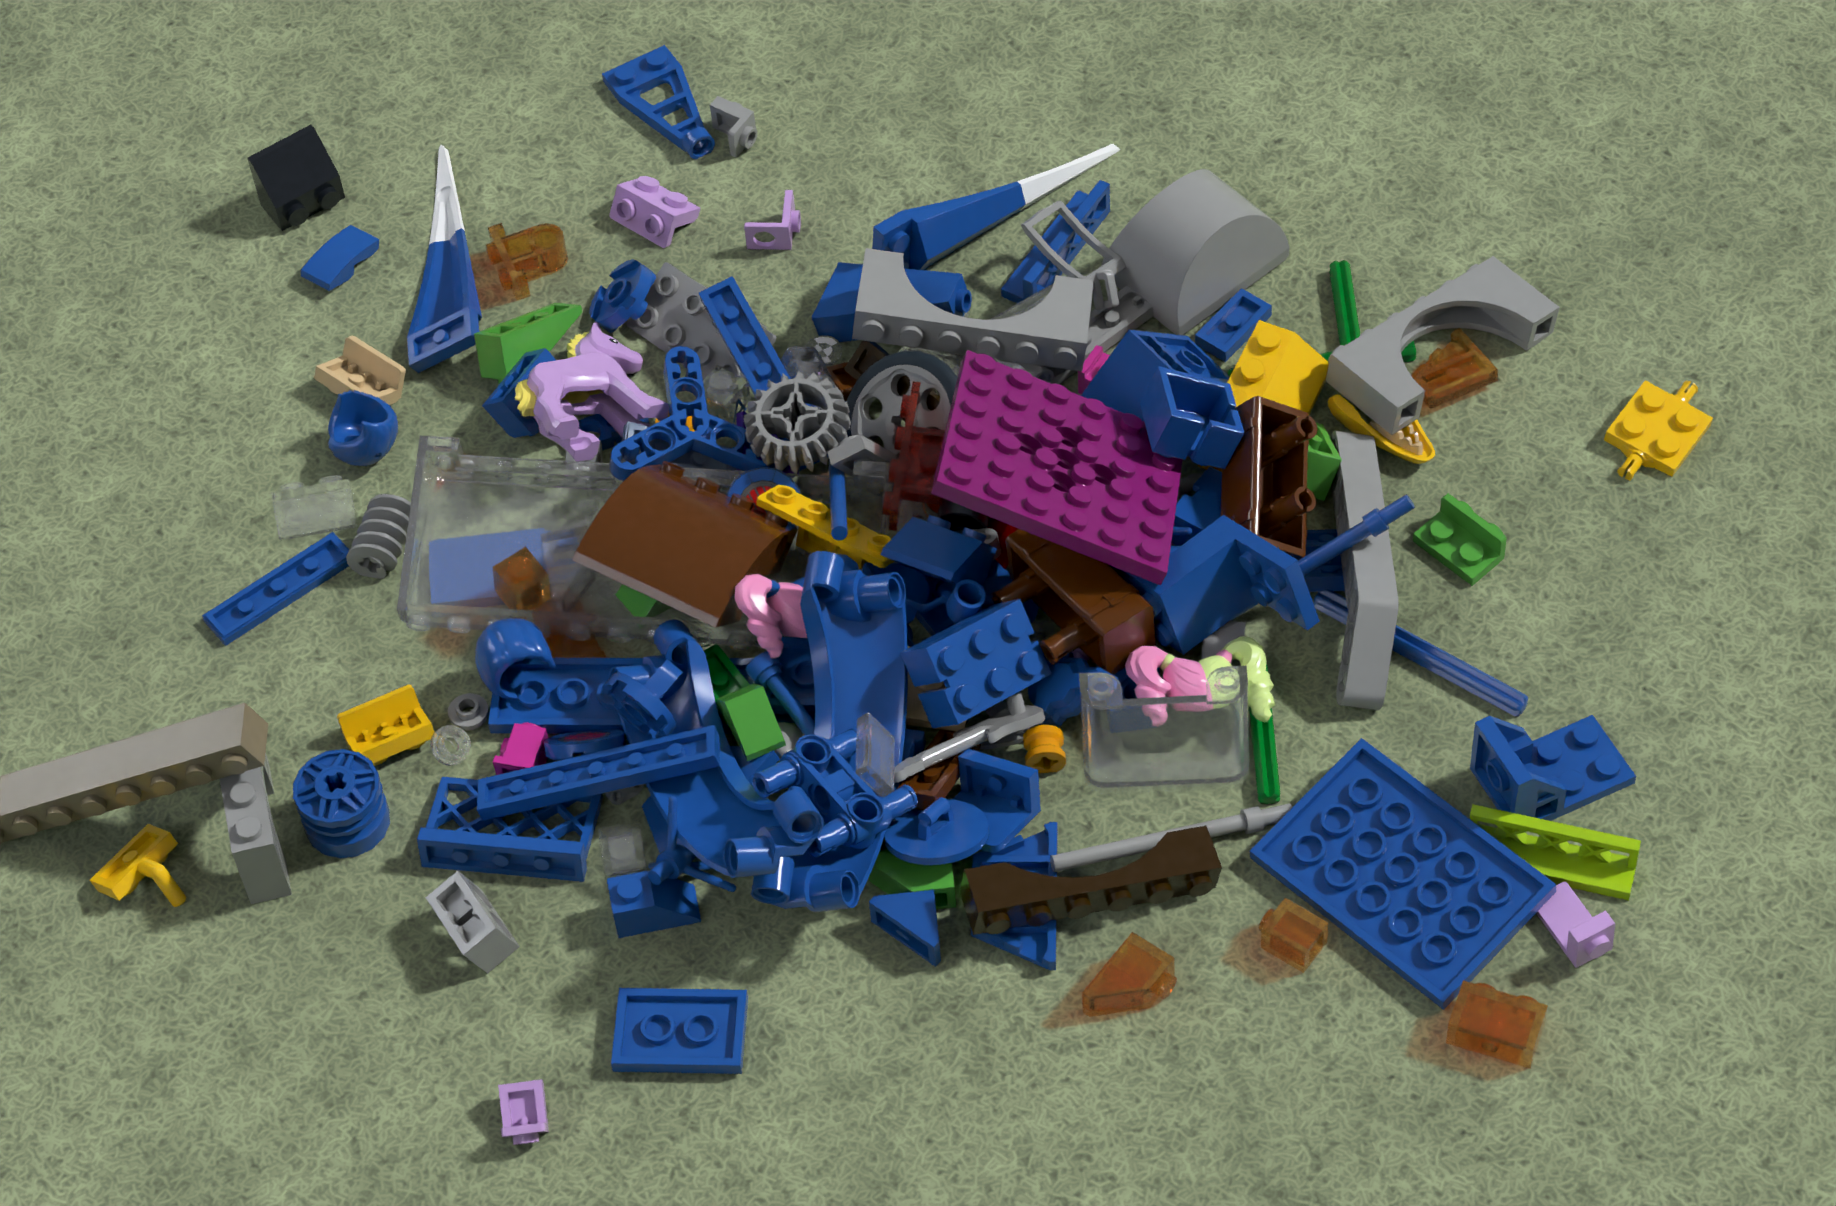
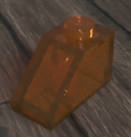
(1130, 979)

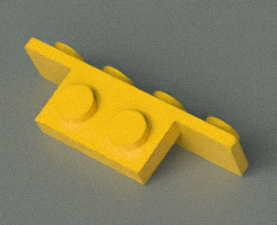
(815, 527)

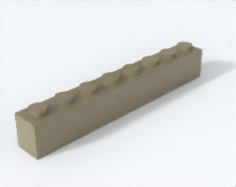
(131, 771)

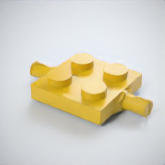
(1657, 429)

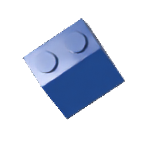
(941, 552)

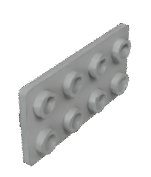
(680, 319)

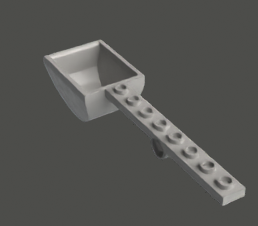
(1182, 261)

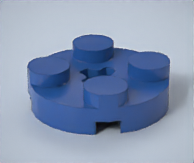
(623, 296)

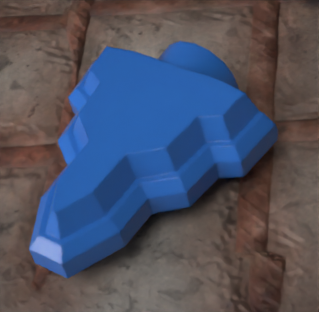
(1060, 691)

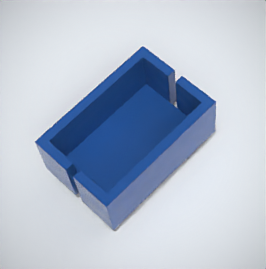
(978, 662)

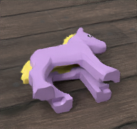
(585, 384)

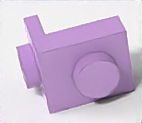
(523, 1111)

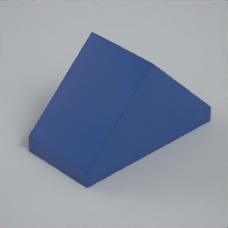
(910, 920)

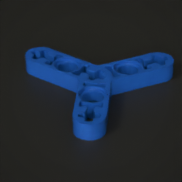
(673, 428)

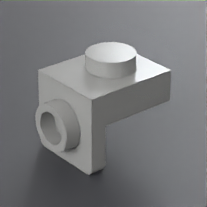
(736, 122)

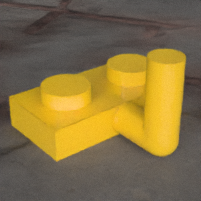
(138, 859)

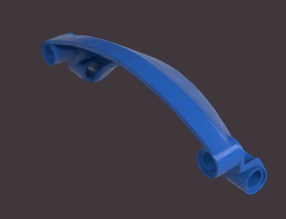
(855, 649)
(718, 807)

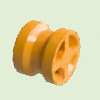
(1044, 748)

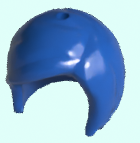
(361, 428)
(505, 644)

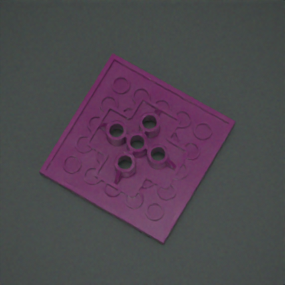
(1058, 467)

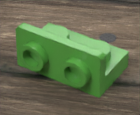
(1462, 540)

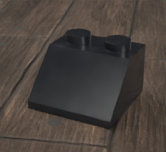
(295, 178)

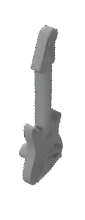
(1006, 721)

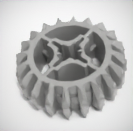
(779, 413)

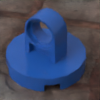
(642, 703)

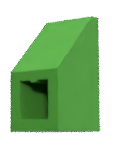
(899, 876)

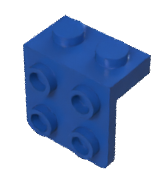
(1003, 791)

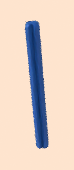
(1436, 660)

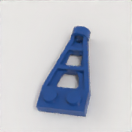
(648, 72)

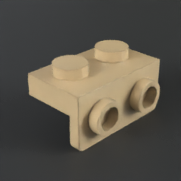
(362, 370)

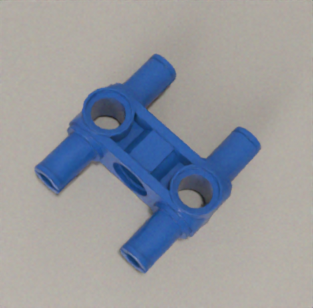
(842, 798)

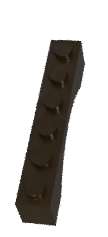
(1011, 897)

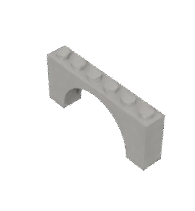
(1483, 299)
(898, 315)

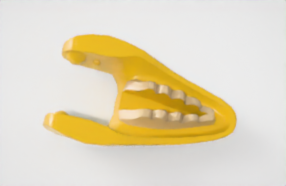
(1408, 443)

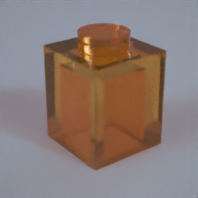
(521, 581)
(1293, 934)

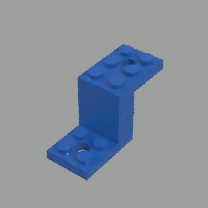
(1134, 361)
(1217, 579)

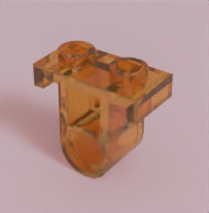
(526, 255)

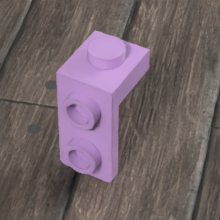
(1574, 927)

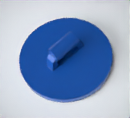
(938, 834)

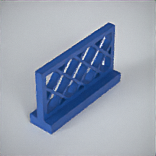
(505, 851)

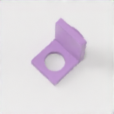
(781, 231)

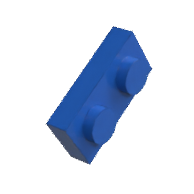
(1232, 325)

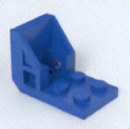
(1550, 773)

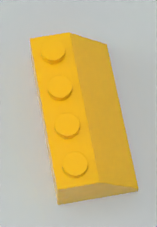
(1278, 368)

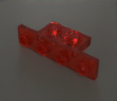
(917, 462)

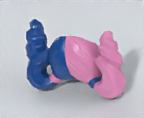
(775, 608)

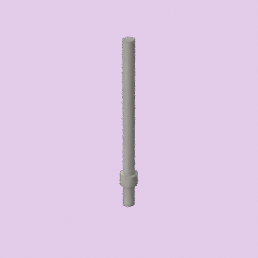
(1248, 820)

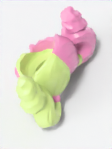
(1189, 677)

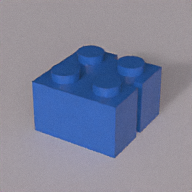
(1191, 418)

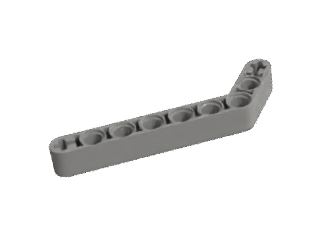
(1366, 576)

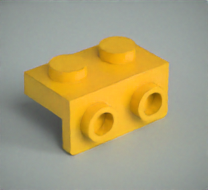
(386, 725)

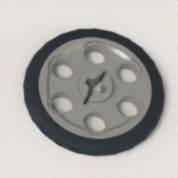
(881, 383)

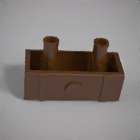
(1268, 474)
(1081, 597)

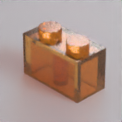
(1496, 1023)

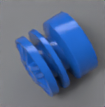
(341, 803)

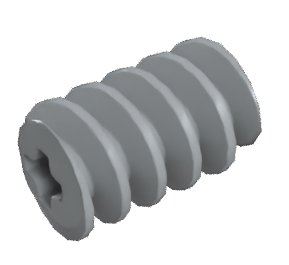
(380, 536)

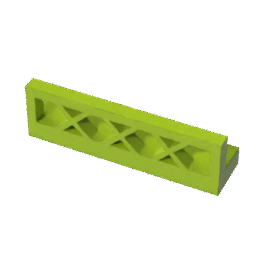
(1583, 867)

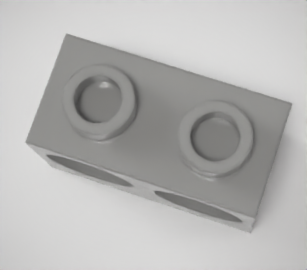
(472, 922)

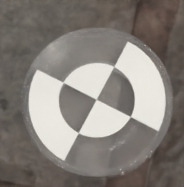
(828, 348)

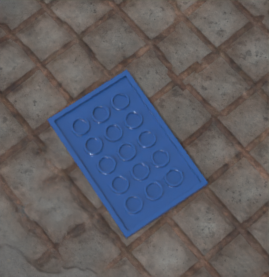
(1403, 872)

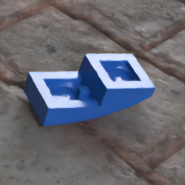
(336, 258)

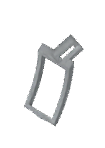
(1107, 271)

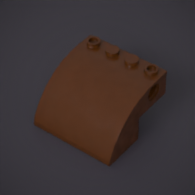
(684, 542)

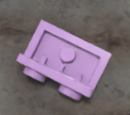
(651, 209)

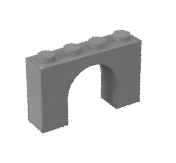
(254, 834)

